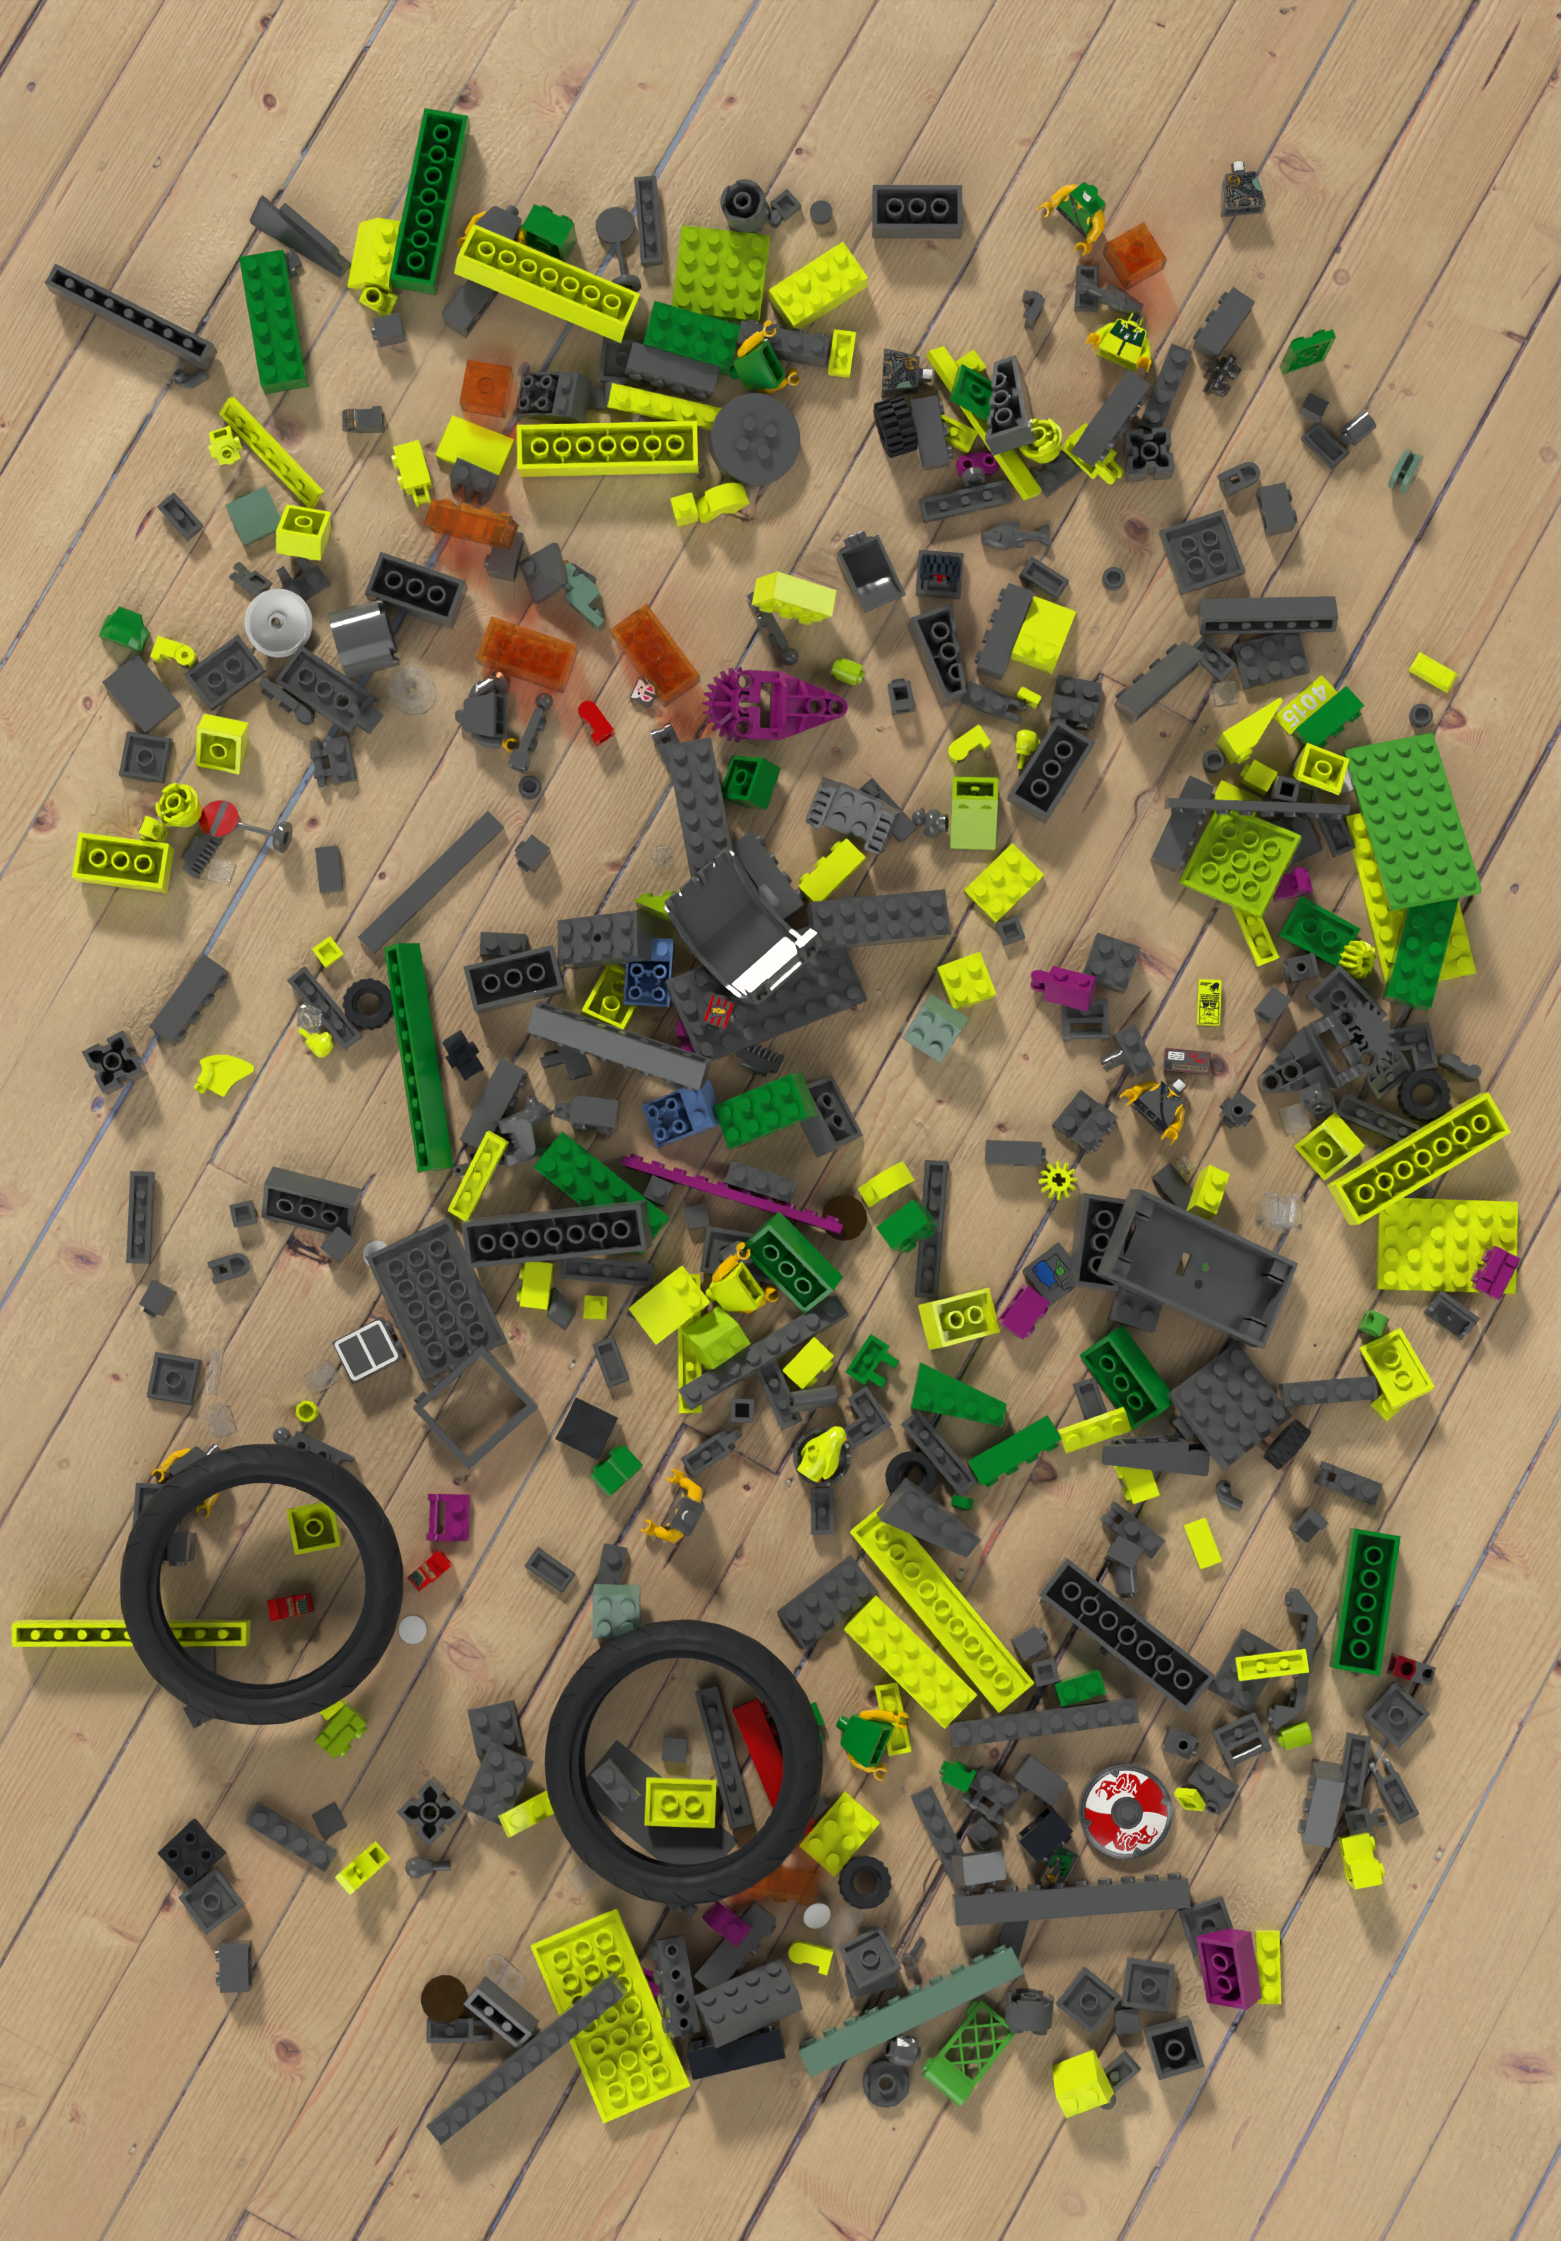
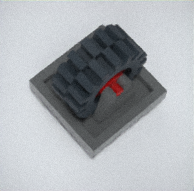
(939, 574)

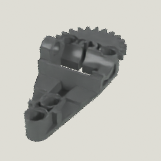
(1311, 1059)

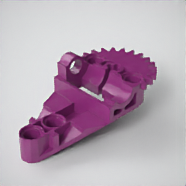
(788, 705)

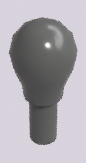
(418, 1867)

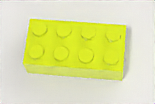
(818, 287)
(123, 862)

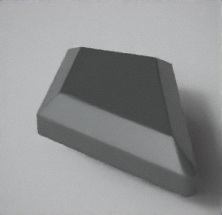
(559, 1309)

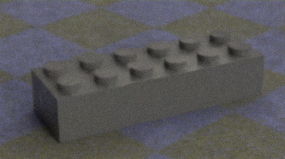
(699, 801)
(880, 919)

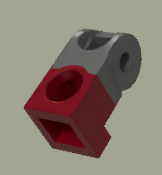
(1410, 1669)

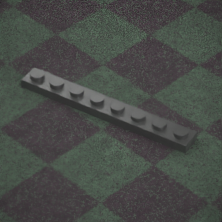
(1267, 809)
(763, 1352)

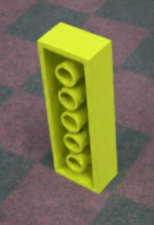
(910, 1661)

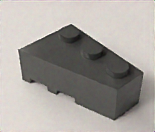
(1321, 1803)

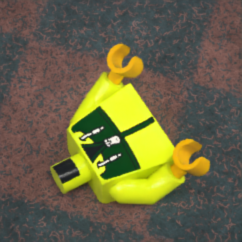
(1123, 343)

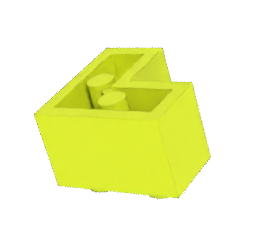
(1359, 1862)

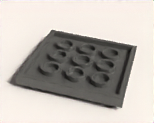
(1229, 1405)

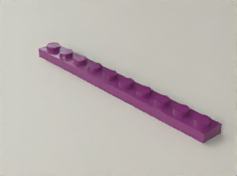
(723, 1190)

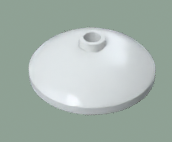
(293, 624)

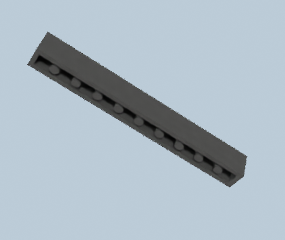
(1071, 1900)
(527, 2058)

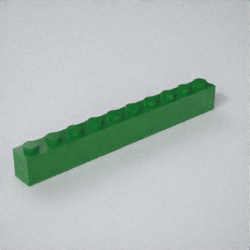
(418, 1057)

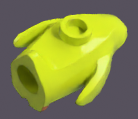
(822, 1454)

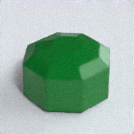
(961, 1503)

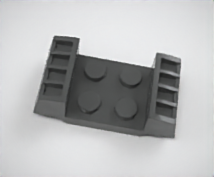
(853, 814)

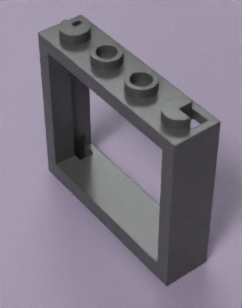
(457, 1369)

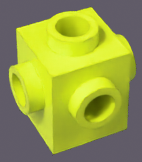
(225, 446)

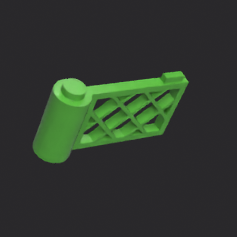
(946, 2075)

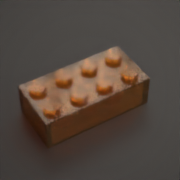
(527, 654)
(655, 655)

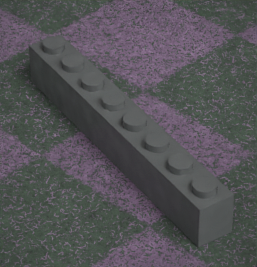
(131, 317)
(619, 1046)
(1043, 1722)

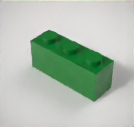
(1329, 719)

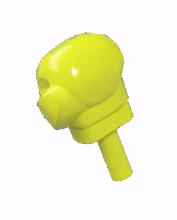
(1025, 745)
(319, 1044)

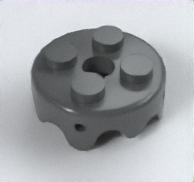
(844, 1458)

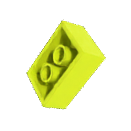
(793, 598)

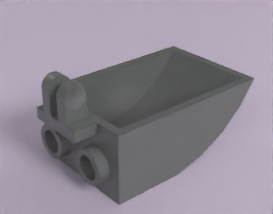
(869, 571)

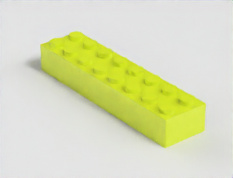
(546, 283)
(607, 449)
(1418, 1158)

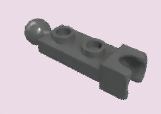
(789, 655)
(521, 758)
(303, 1441)

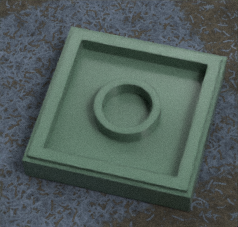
(254, 516)

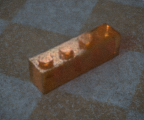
(471, 524)
(788, 1884)

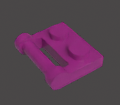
(456, 1517)

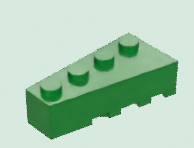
(949, 1397)

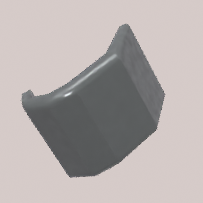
(738, 931)

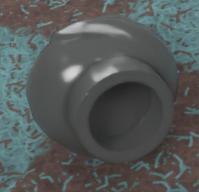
(933, 820)

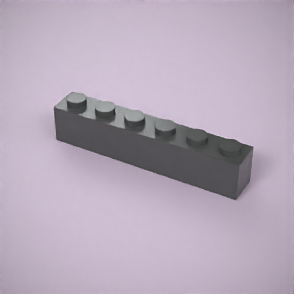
(1267, 615)

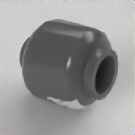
(902, 2050)

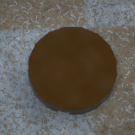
(851, 1215)
(444, 1999)

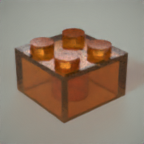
(1134, 256)
(486, 388)

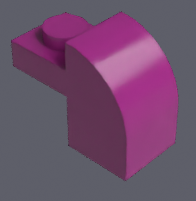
(1294, 885)
(726, 1922)

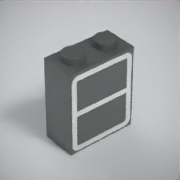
(369, 1350)

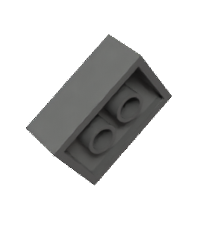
(834, 1122)

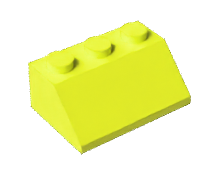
(374, 254)

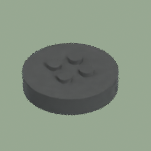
(754, 440)

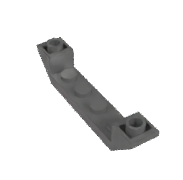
(1281, 1714)

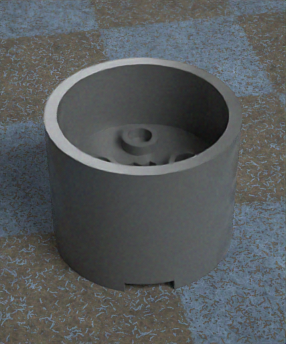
(364, 638)

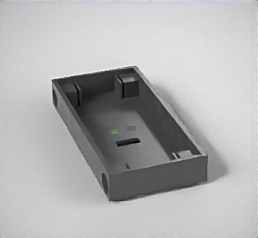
(1227, 1278)

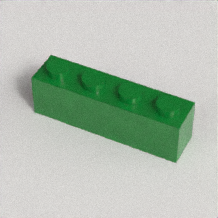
(1014, 1450)

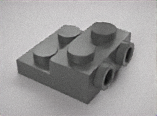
(1075, 702)
(1085, 1122)

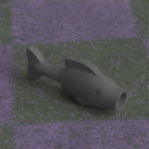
(1113, 296)
(1009, 536)

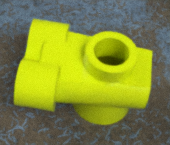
(384, 303)

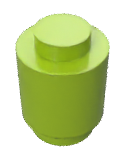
(848, 671)

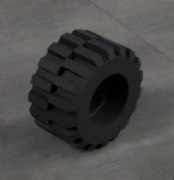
(895, 426)

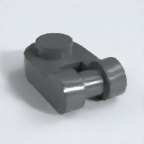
(1246, 474)
(1454, 1065)
(236, 1264)

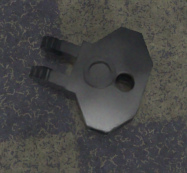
(462, 1055)

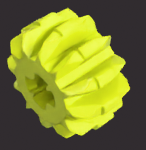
(1358, 959)
(1052, 1186)

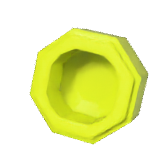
(307, 1411)

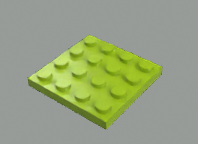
(721, 273)
(1240, 861)

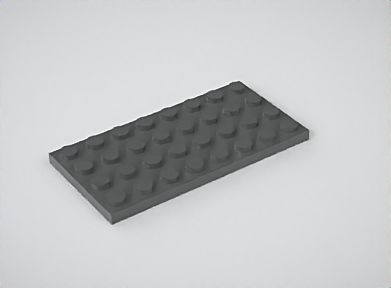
(813, 993)

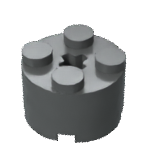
(745, 206)
(1029, 2011)

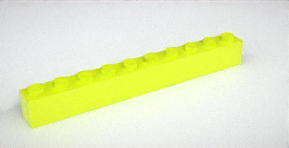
(114, 1633)

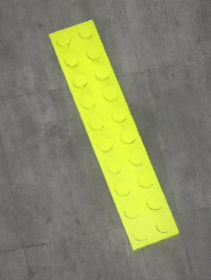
(943, 1610)

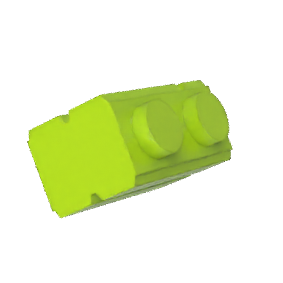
(341, 1731)

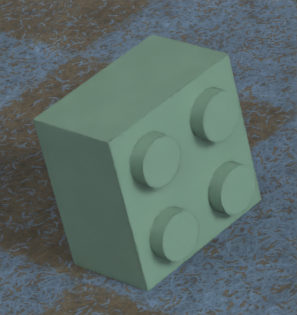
(935, 1028)
(615, 1610)

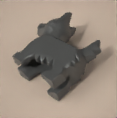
(520, 1132)

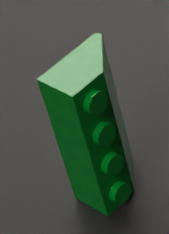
(792, 1262)
(1127, 1376)

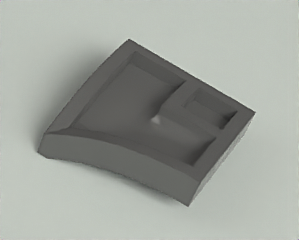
(544, 572)
(1309, 844)

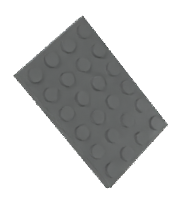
(435, 1298)

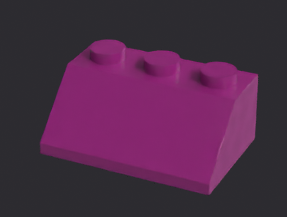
(1229, 1968)

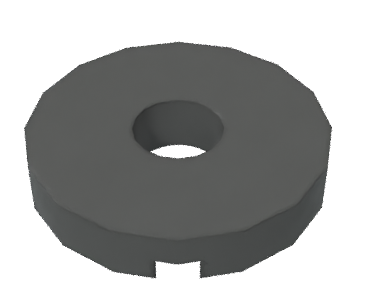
(885, 2097)

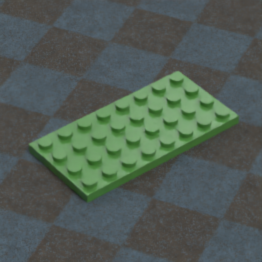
(1412, 822)

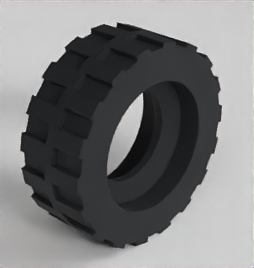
(351, 1004)
(1429, 1078)
(1287, 1444)
(911, 1458)
(882, 1877)

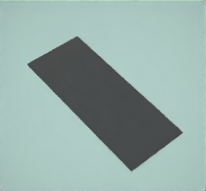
(665, 1843)

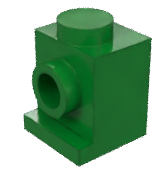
(957, 1775)

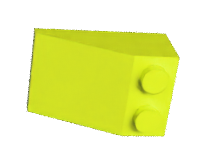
(1043, 635)
(1240, 739)
(608, 997)
(669, 1305)
(959, 1318)

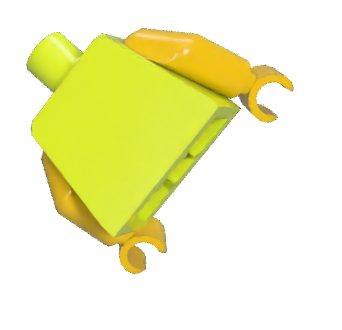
(736, 1287)

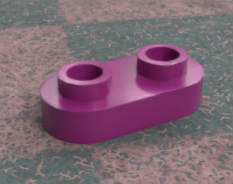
(977, 460)

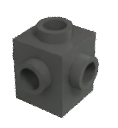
(1242, 1105)

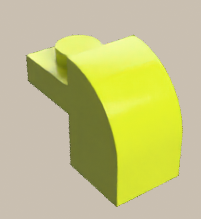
(721, 499)
(885, 1184)
(362, 1868)

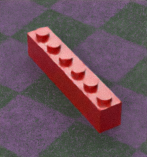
(763, 1747)

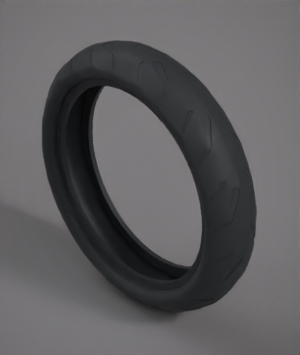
(233, 1699)
(569, 1787)

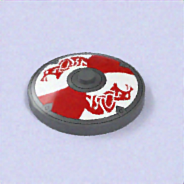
(1125, 1811)

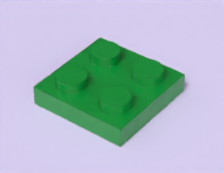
(972, 392)

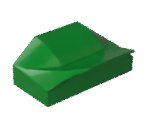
(125, 629)

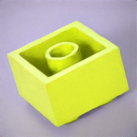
(303, 532)
(966, 982)

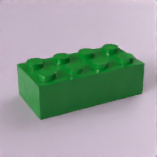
(692, 335)
(765, 1110)

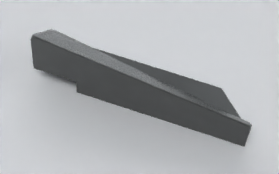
(299, 234)
(1158, 1454)

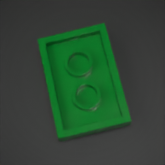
(1307, 351)
(1318, 931)

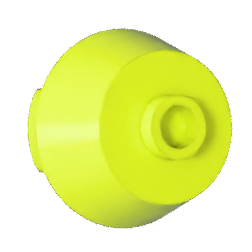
(1047, 444)
(179, 806)

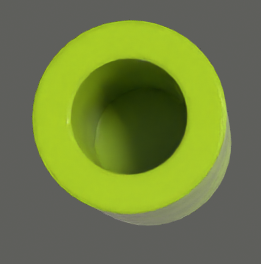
(1294, 1735)

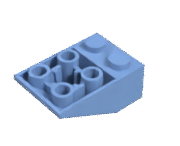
(646, 978)
(681, 1114)

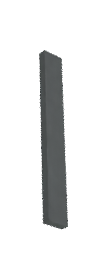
(431, 882)

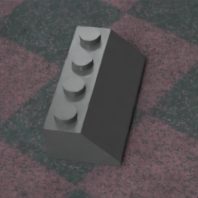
(1158, 682)
(309, 1202)

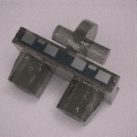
(1216, 372)

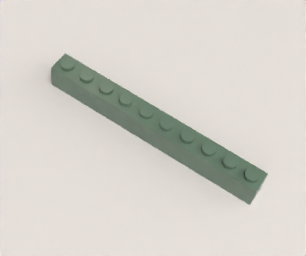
(910, 2010)

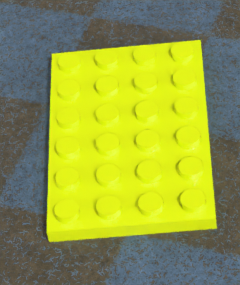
(1441, 1242)

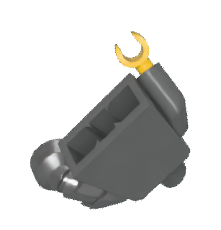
(486, 713)

